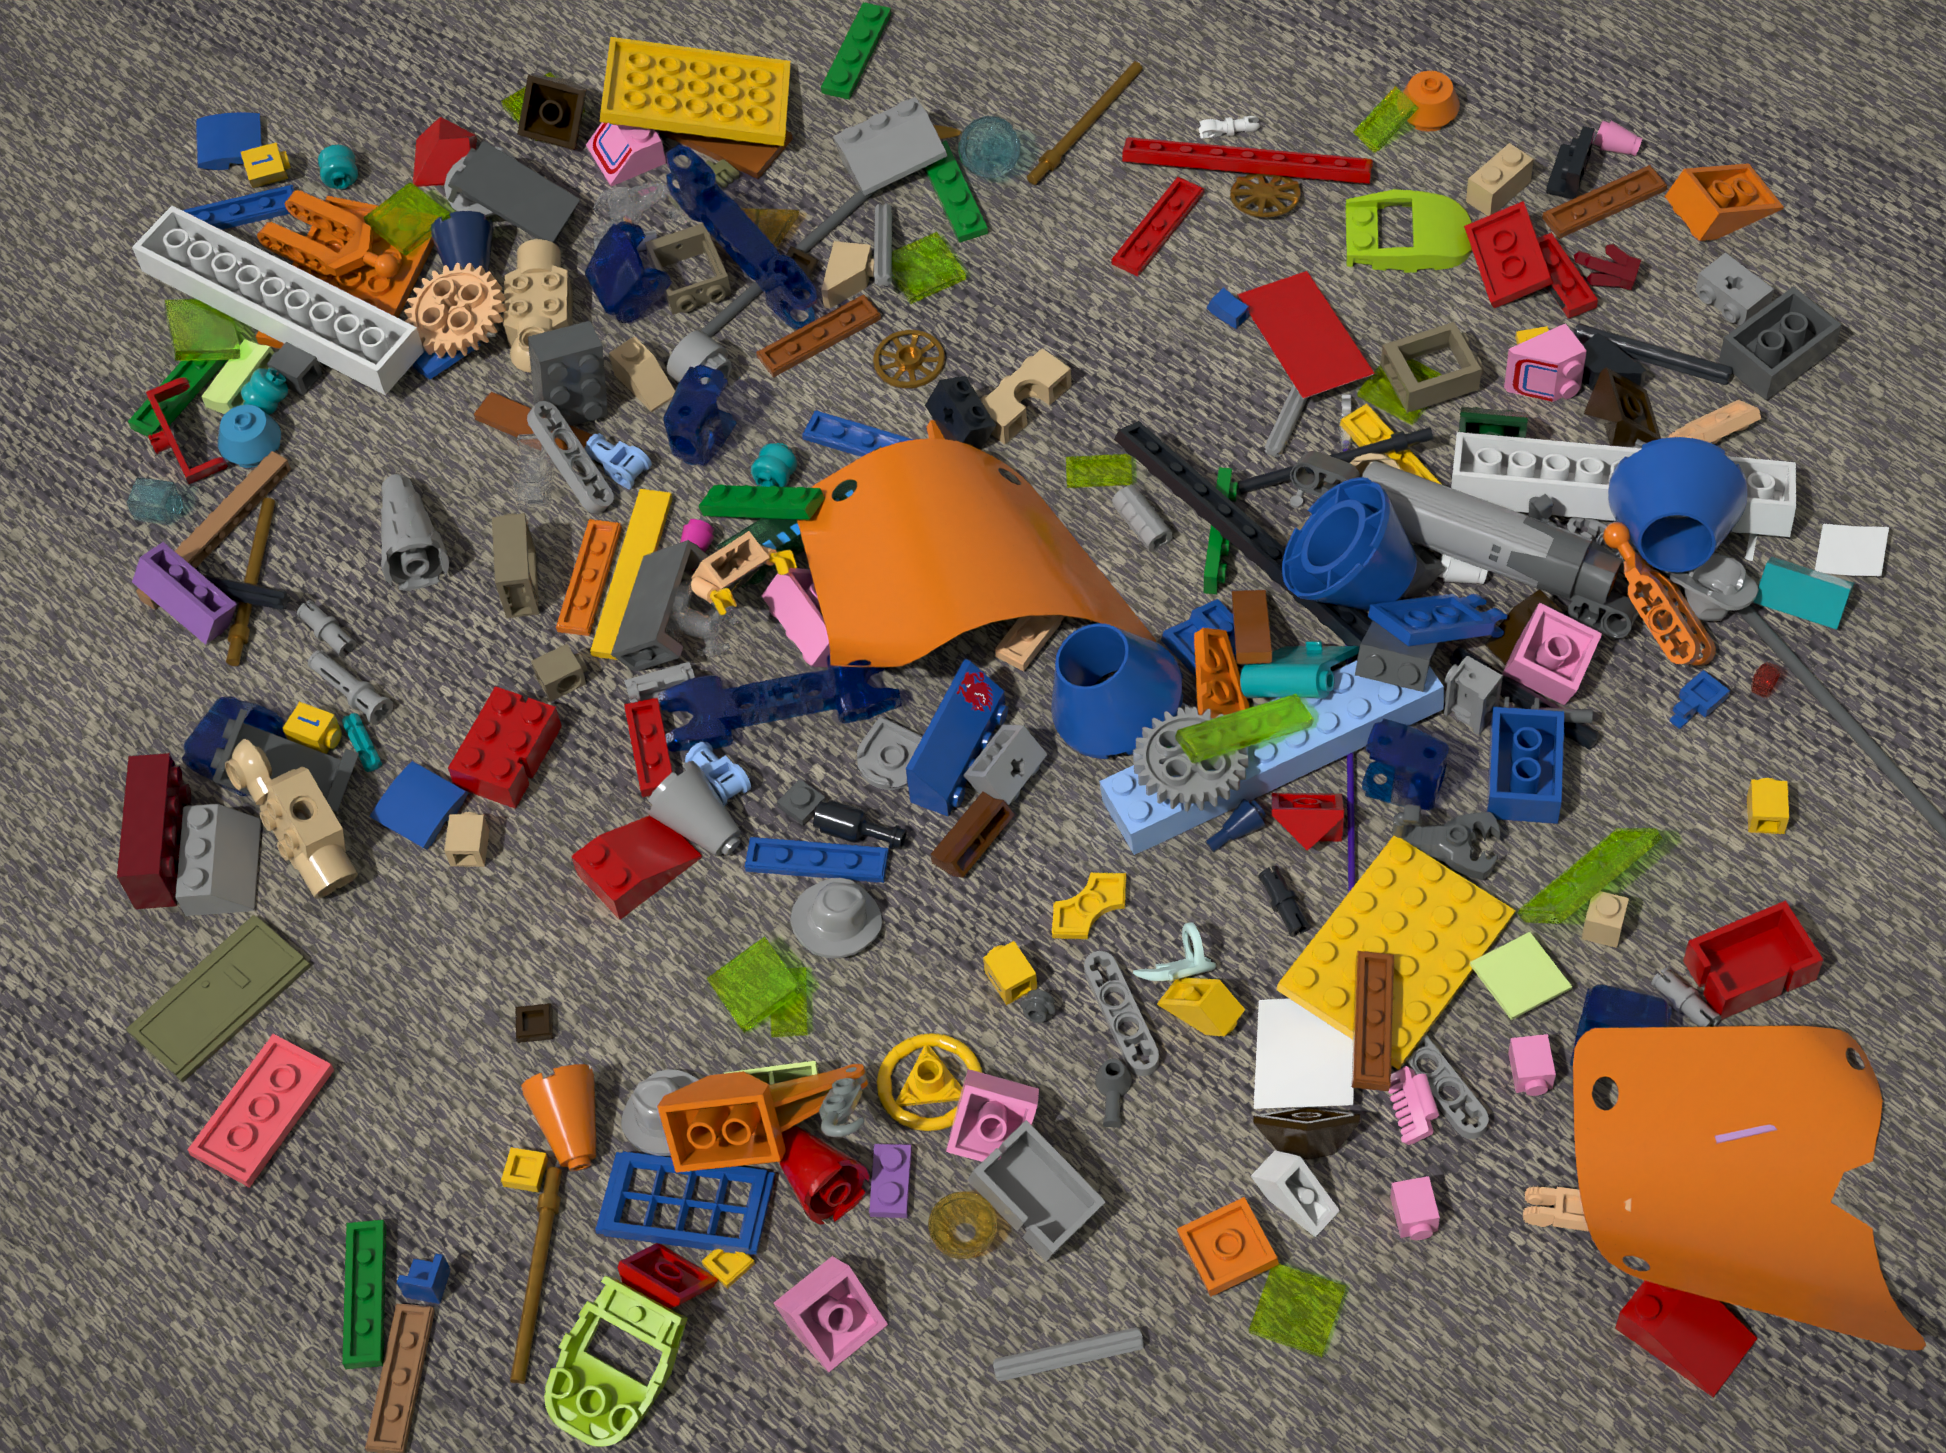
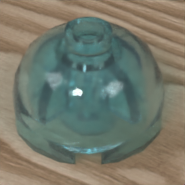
(988, 147)

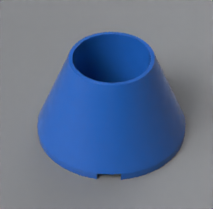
(1684, 480)
(1350, 549)
(1111, 714)

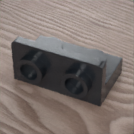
(1571, 165)

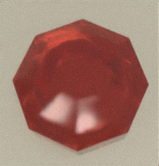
(1765, 679)

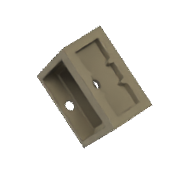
(692, 242)
(1437, 389)
(515, 565)

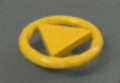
(927, 1081)

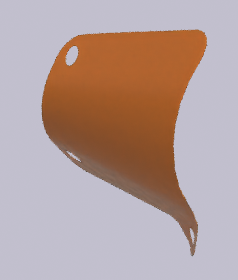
(939, 550)
(1743, 1214)

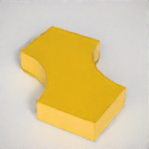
(1076, 915)

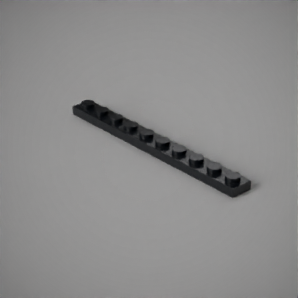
(1231, 523)

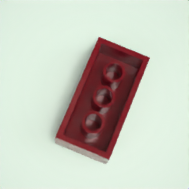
(152, 830)

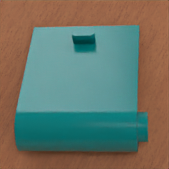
(1295, 671)

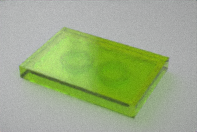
(200, 331)

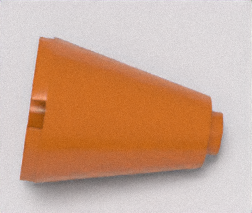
(566, 1113)

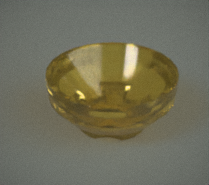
(959, 1209)

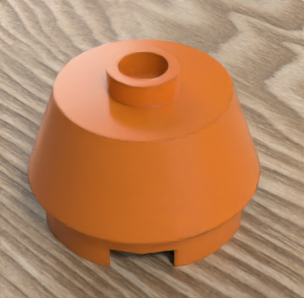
(1435, 100)

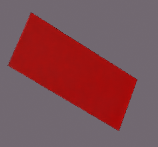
(1305, 334)

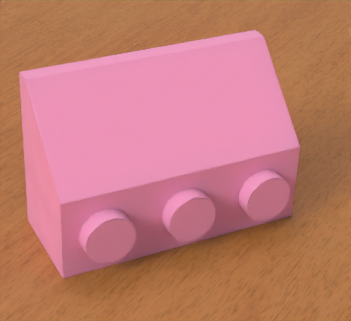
(797, 608)

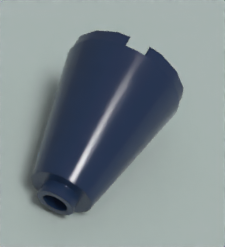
(464, 239)

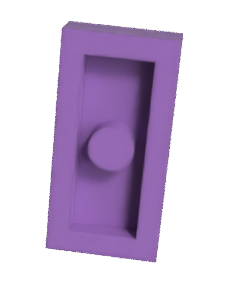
(890, 1180)

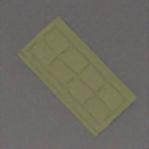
(218, 998)

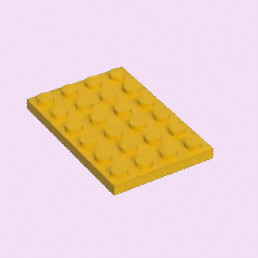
(696, 91)
(1404, 909)

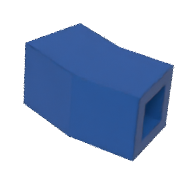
(1228, 308)

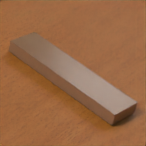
(400, 1379)

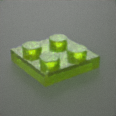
(925, 268)

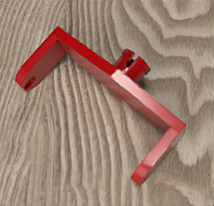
(164, 439)

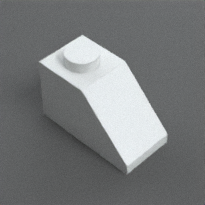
(1295, 1191)

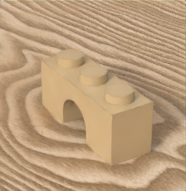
(1038, 377)

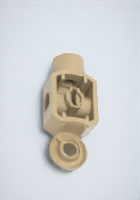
(536, 297)
(298, 817)

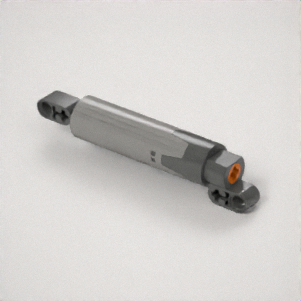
(1490, 539)

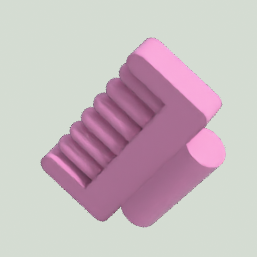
(1419, 1102)

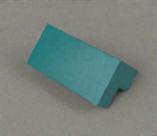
(1803, 592)

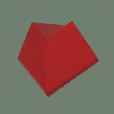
(439, 150)
(1310, 816)
(664, 1276)

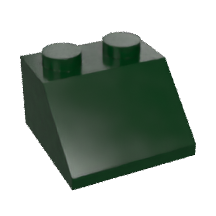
(1493, 422)

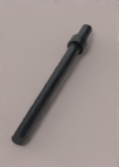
(1398, 442)

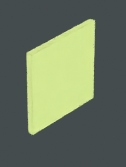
(1520, 975)

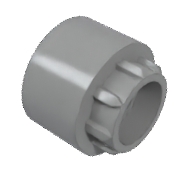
(696, 350)

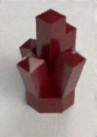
(1617, 272)

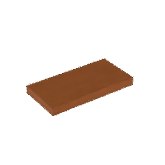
(742, 155)

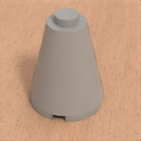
(695, 810)

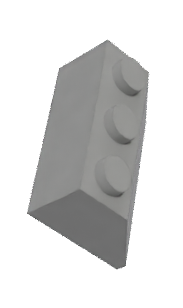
(889, 146)
(217, 860)

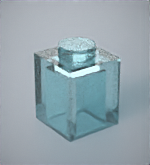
(154, 501)

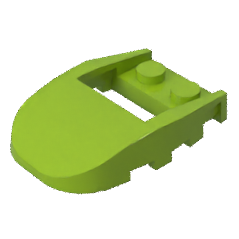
(1437, 232)
(594, 1397)

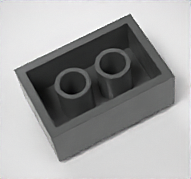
(1780, 343)
(569, 372)

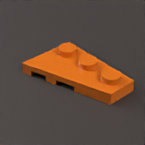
(1217, 674)

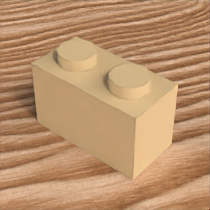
(1499, 180)

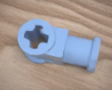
(619, 462)
(722, 774)

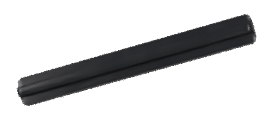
(1661, 356)
(1525, 699)

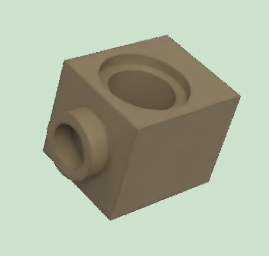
(559, 672)

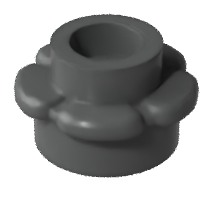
(1038, 1006)

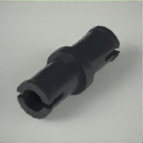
(1284, 901)

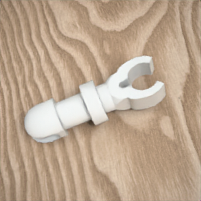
(1215, 128)

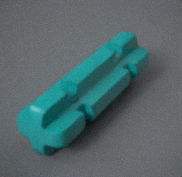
(361, 742)

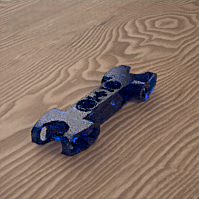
(740, 237)
(719, 711)

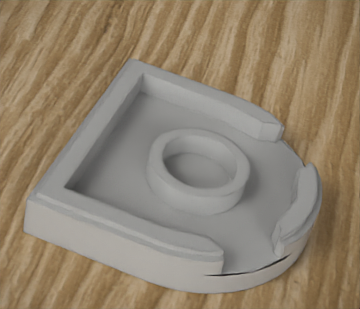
(886, 754)

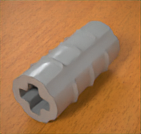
(1142, 518)

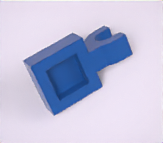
(1699, 695)

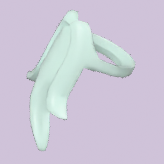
(1193, 964)

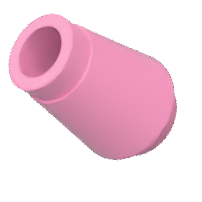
(1617, 139)

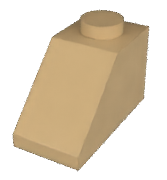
(846, 272)
(641, 374)

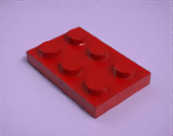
(1508, 254)

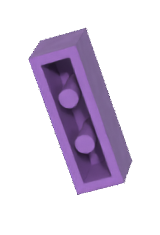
(184, 593)

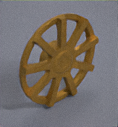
(1265, 194)
(908, 359)

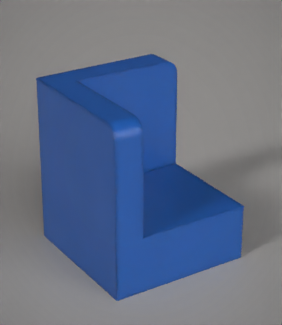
(426, 1279)

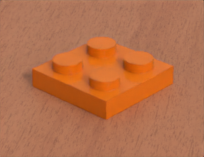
(1227, 1246)

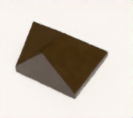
(552, 110)
(1622, 410)
(1307, 1130)

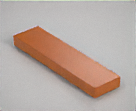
(589, 577)

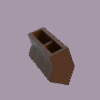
(971, 835)

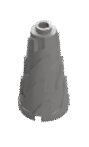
(410, 545)

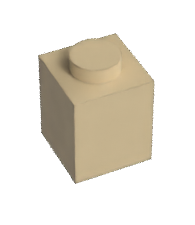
(467, 840)
(1605, 919)

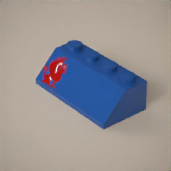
(955, 739)

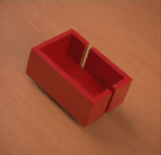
(498, 742)
(1752, 960)

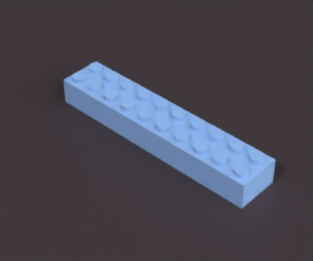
(1338, 728)

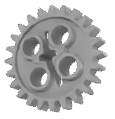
(1195, 782)

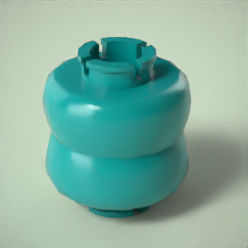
(337, 166)
(265, 390)
(774, 465)

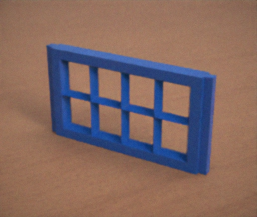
(617, 1193)

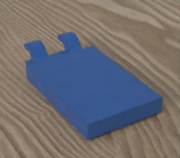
(1437, 619)

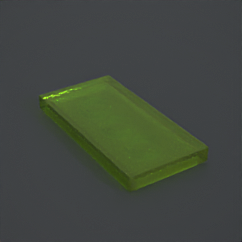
(1589, 875)

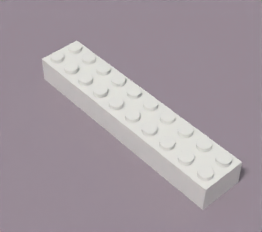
(279, 299)
(1579, 474)

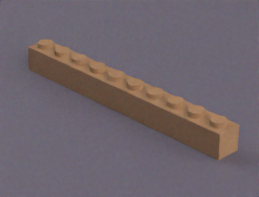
(229, 513)

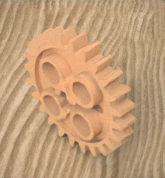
(456, 309)

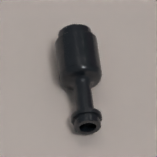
(851, 824)

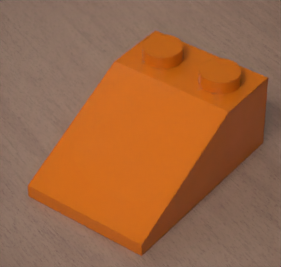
(1721, 199)

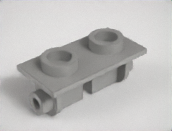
(651, 684)

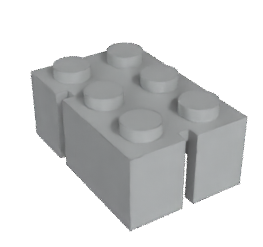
(1036, 1190)

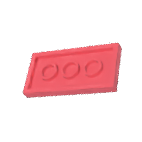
(261, 1110)

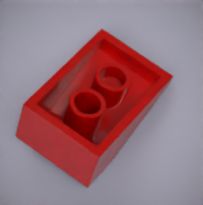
(633, 863)
(1686, 1333)

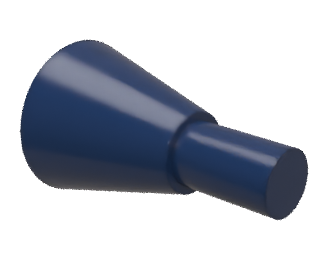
(1244, 820)

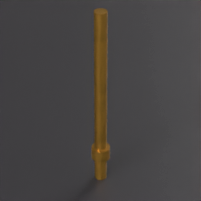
(1051, 158)
(239, 631)
(547, 1206)

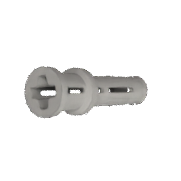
(359, 694)

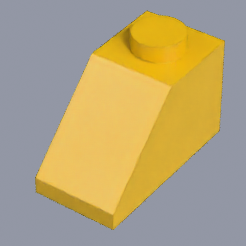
(1203, 1005)

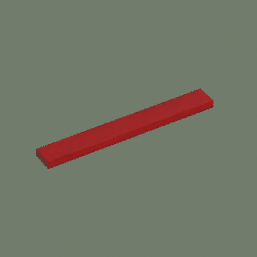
(1247, 160)

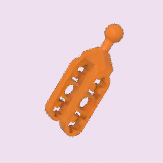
(317, 256)
(1658, 599)

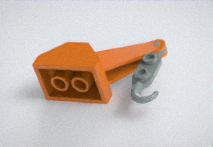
(742, 1119)

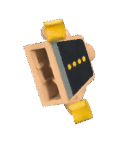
(733, 567)

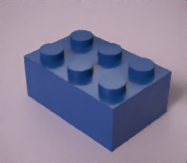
(1525, 764)

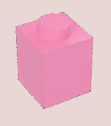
(1532, 1064)
(1415, 1208)

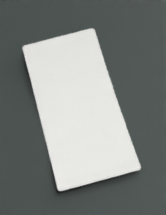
(1846, 550)

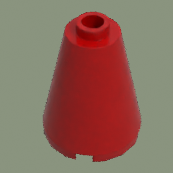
(821, 1175)

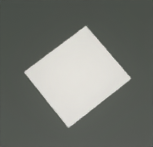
(1300, 1059)

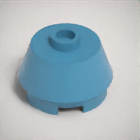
(248, 435)

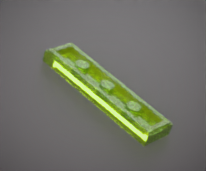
(1244, 728)

